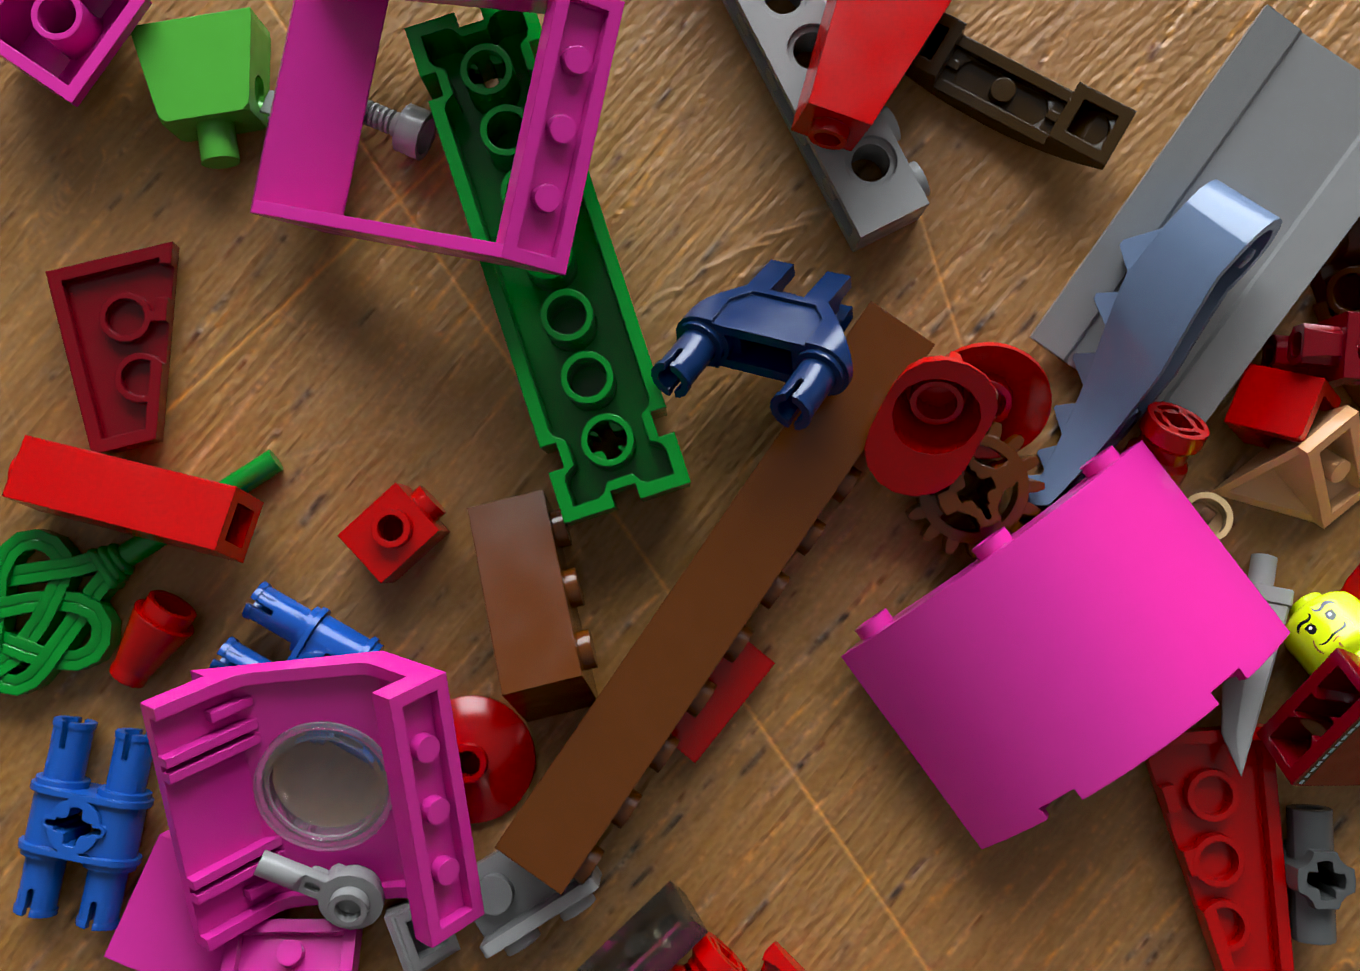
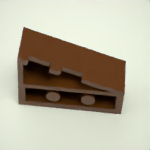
(533, 606)

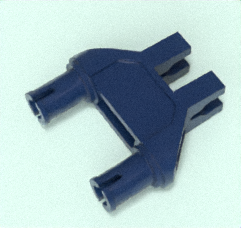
(769, 336)

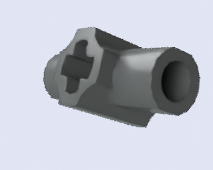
(1315, 896)

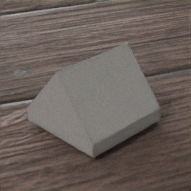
(411, 952)

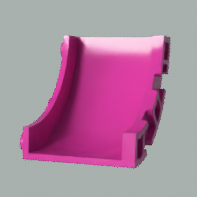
(1066, 647)

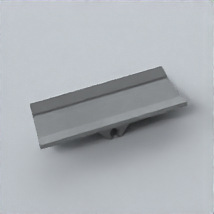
(1281, 133)

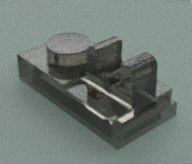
(652, 937)

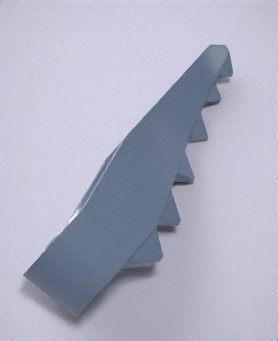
(1153, 322)

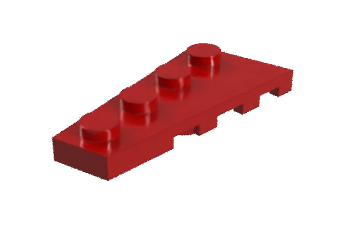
(1228, 846)

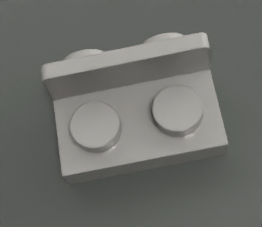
(520, 903)

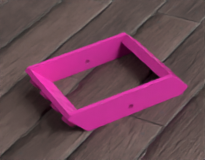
(323, 106)

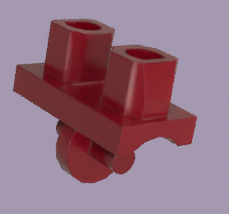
(1319, 350)

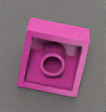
(66, 41)

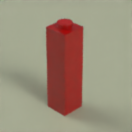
(133, 498)

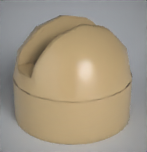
(1223, 520)

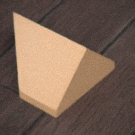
(1305, 478)

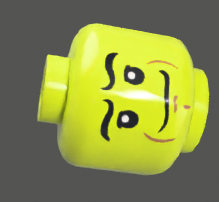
(1321, 625)

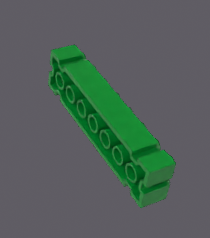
(567, 333)

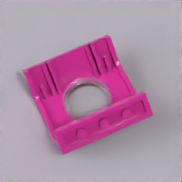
(323, 768)

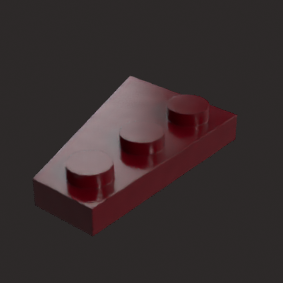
(119, 342)

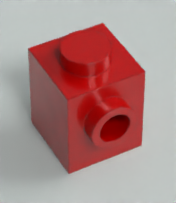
(396, 531)

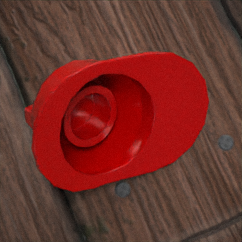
(930, 425)

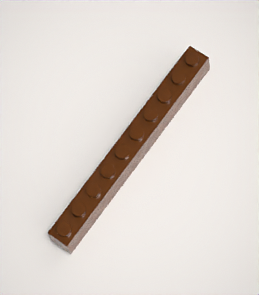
(706, 616)

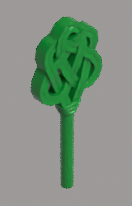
(46, 639)

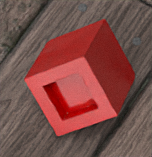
(1277, 405)

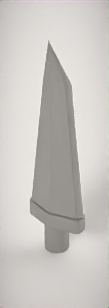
(1244, 698)

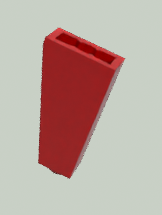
(858, 64)

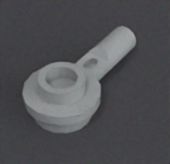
(345, 894)

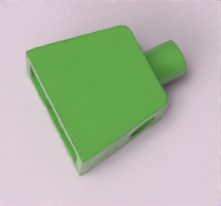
(208, 78)

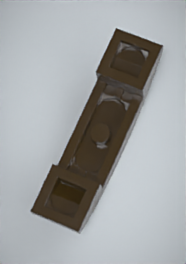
(1018, 101)

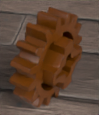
(987, 519)

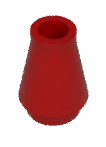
(152, 636)

